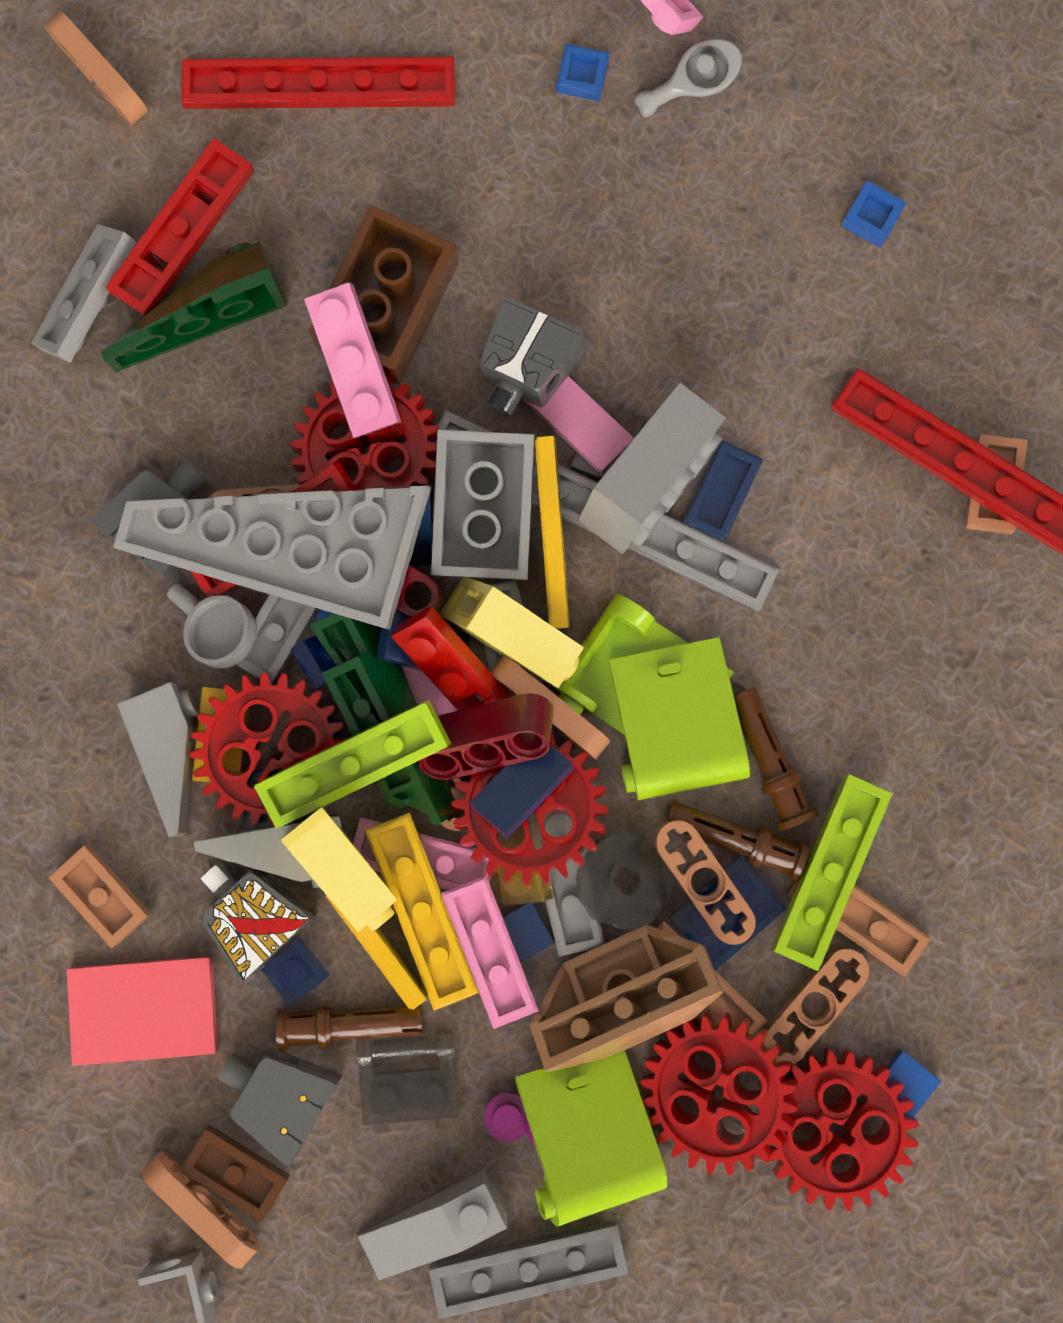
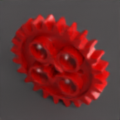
(416, 451)
(228, 730)
(571, 798)
(704, 1132)
(873, 1155)

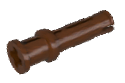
(779, 779)
(757, 845)
(326, 1026)

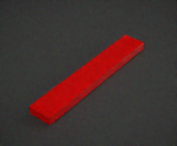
(318, 82)
(953, 457)

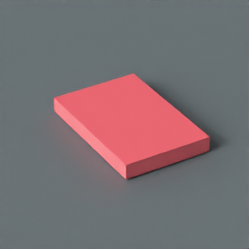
(142, 1010)

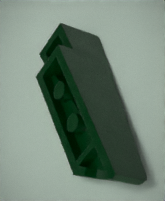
(371, 693)

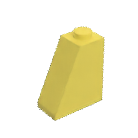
(512, 631)
(341, 871)

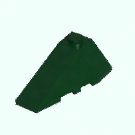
(215, 299)

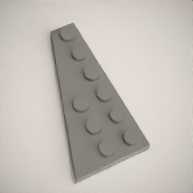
(308, 547)

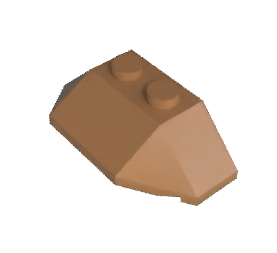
(622, 996)

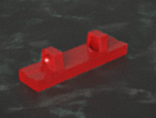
(180, 227)

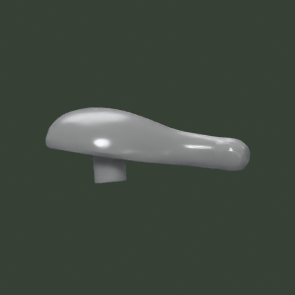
(701, 72)

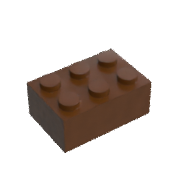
(398, 282)

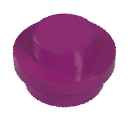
(505, 1117)

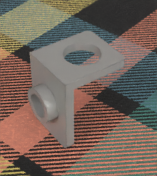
(201, 1283)

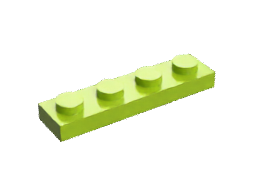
(352, 764)
(831, 871)

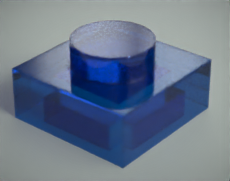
(313, 660)
(295, 972)

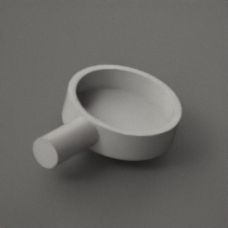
(216, 629)

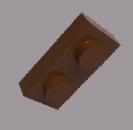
(235, 1173)

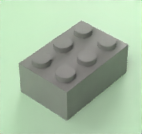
(653, 470)
(483, 504)

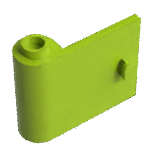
(619, 632)
(681, 725)
(590, 1138)

